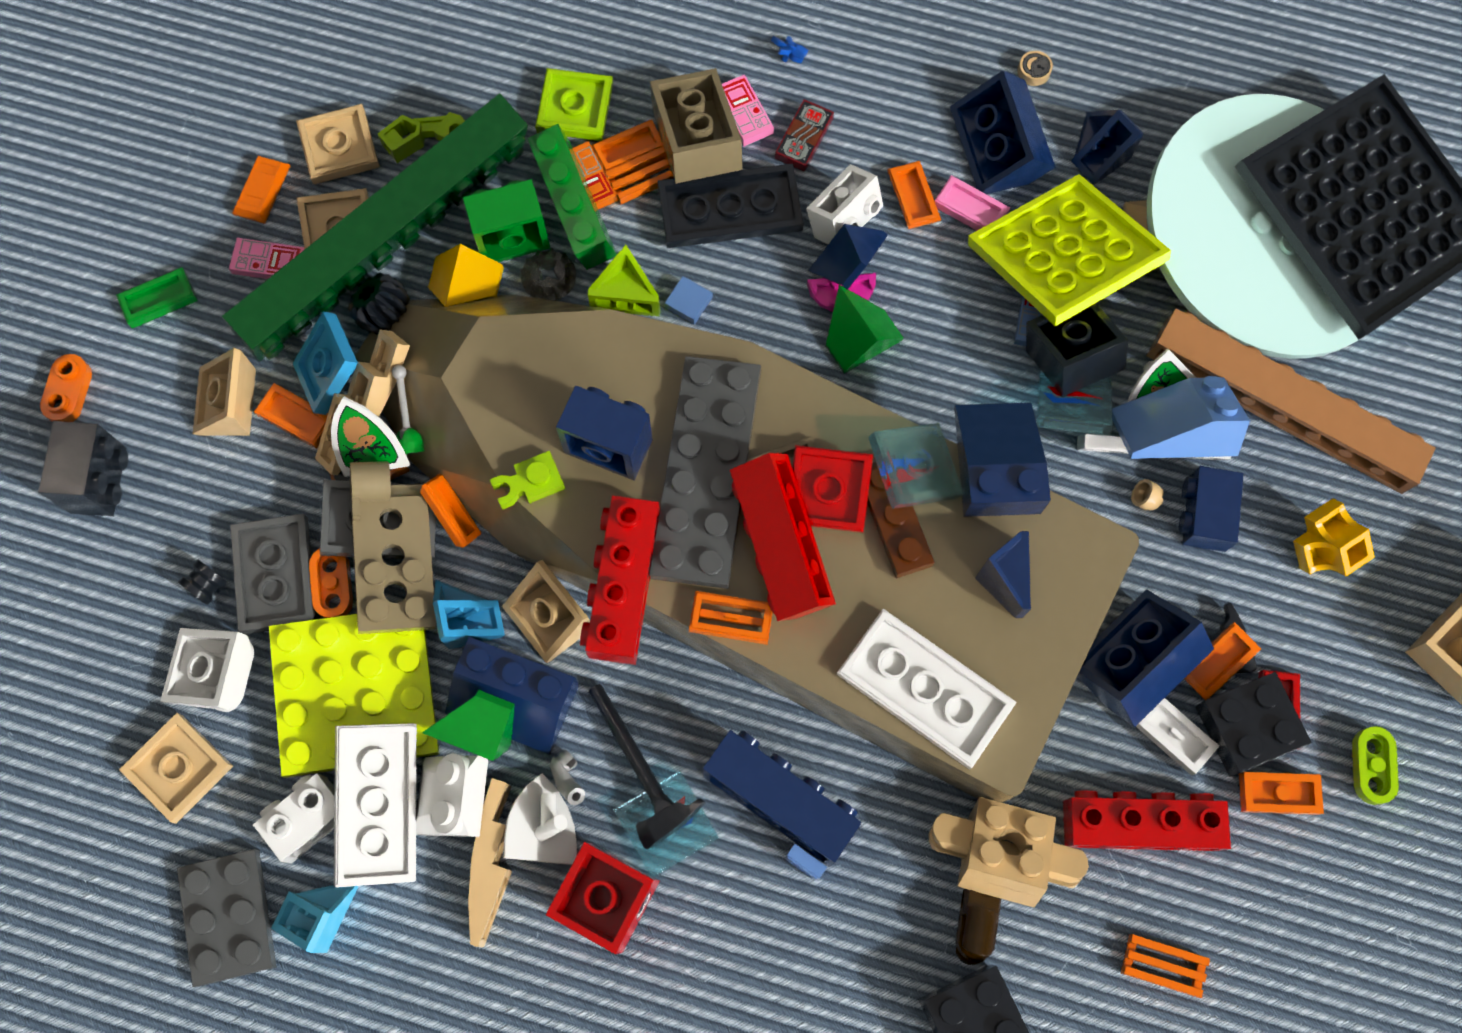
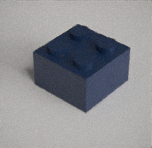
(605, 431)

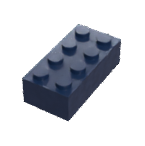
(781, 798)

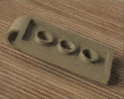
(371, 498)

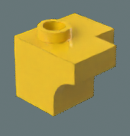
(1333, 541)

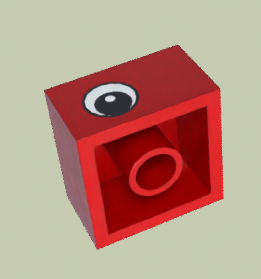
(602, 898)

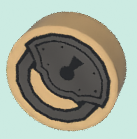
(1035, 68)

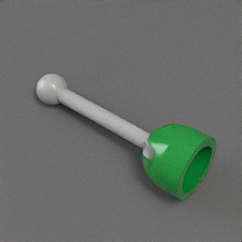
(408, 437)

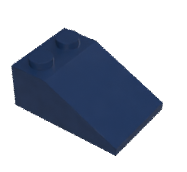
(1001, 460)

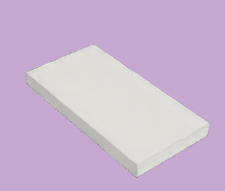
(926, 688)
(375, 804)

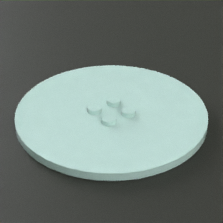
(1225, 248)

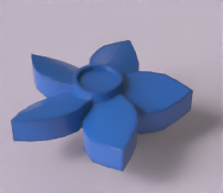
(790, 49)

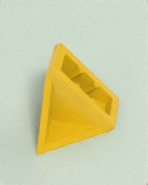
(464, 276)

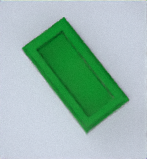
(156, 297)

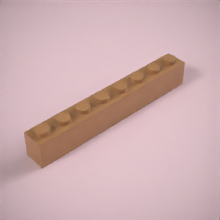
(1297, 403)

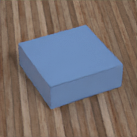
(688, 300)
(805, 862)

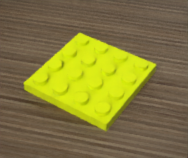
(1068, 249)
(339, 677)

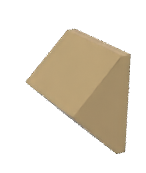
(225, 396)
(545, 612)

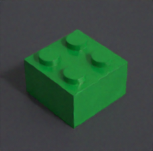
(507, 221)

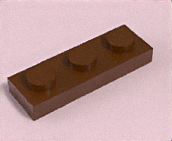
(898, 531)

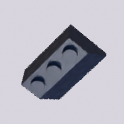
(1002, 134)
(1144, 656)
(539, 692)

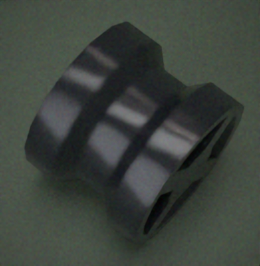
(202, 582)

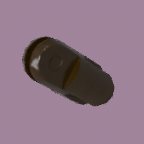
(977, 927)

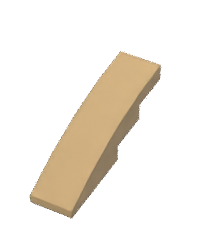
(369, 387)
(487, 878)

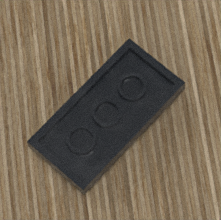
(731, 206)

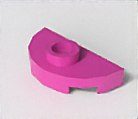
(825, 291)

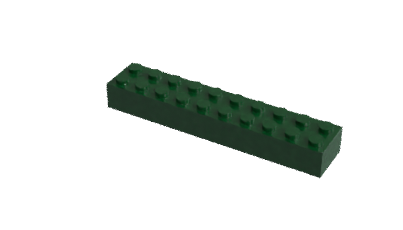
(378, 229)

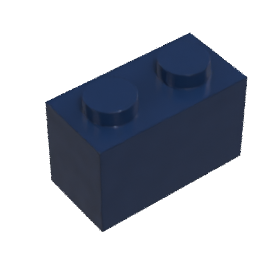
(1211, 508)

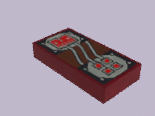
(804, 135)

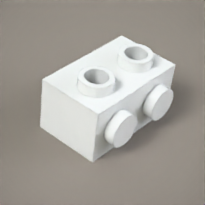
(848, 200)
(300, 819)

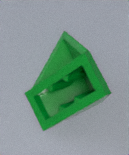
(858, 330)
(478, 726)

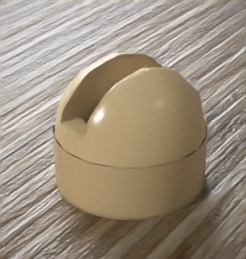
(1147, 495)

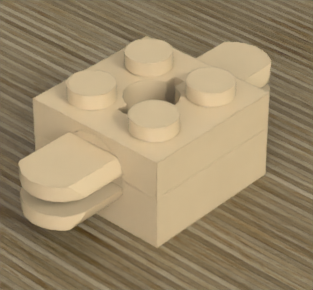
(1005, 869)

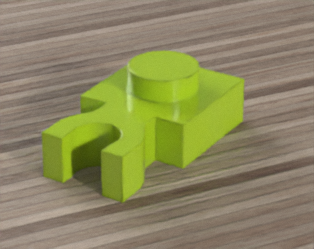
(534, 478)

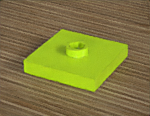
(575, 102)

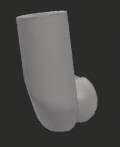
(564, 781)

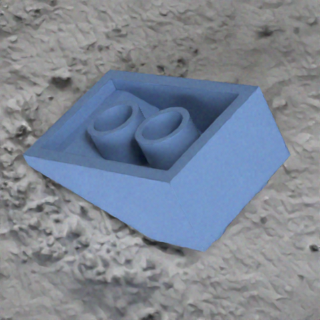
(1183, 421)

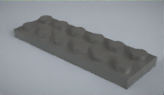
(698, 503)

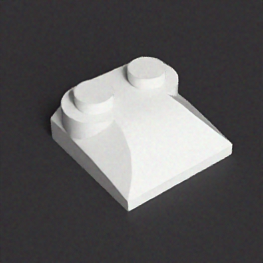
(209, 669)
(451, 796)

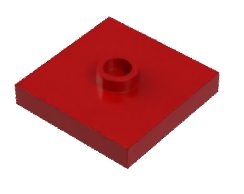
(833, 486)

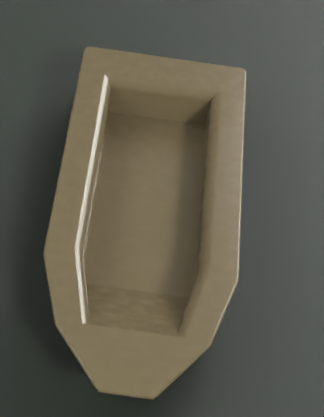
(489, 393)

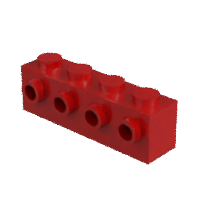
(781, 536)
(622, 580)
(1146, 823)

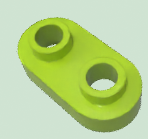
(1380, 766)

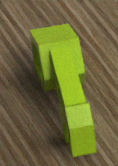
(420, 129)

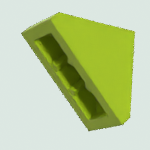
(624, 287)

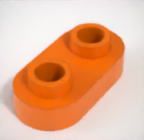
(68, 387)
(330, 585)

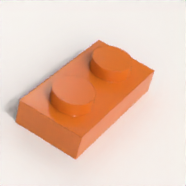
(1281, 793)

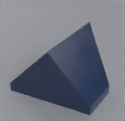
(1105, 143)
(848, 254)
(1008, 575)

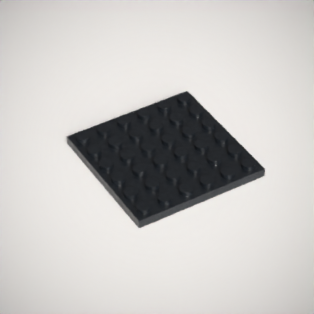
(1364, 204)

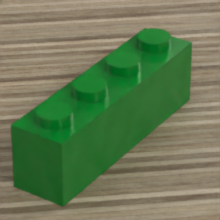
(572, 197)

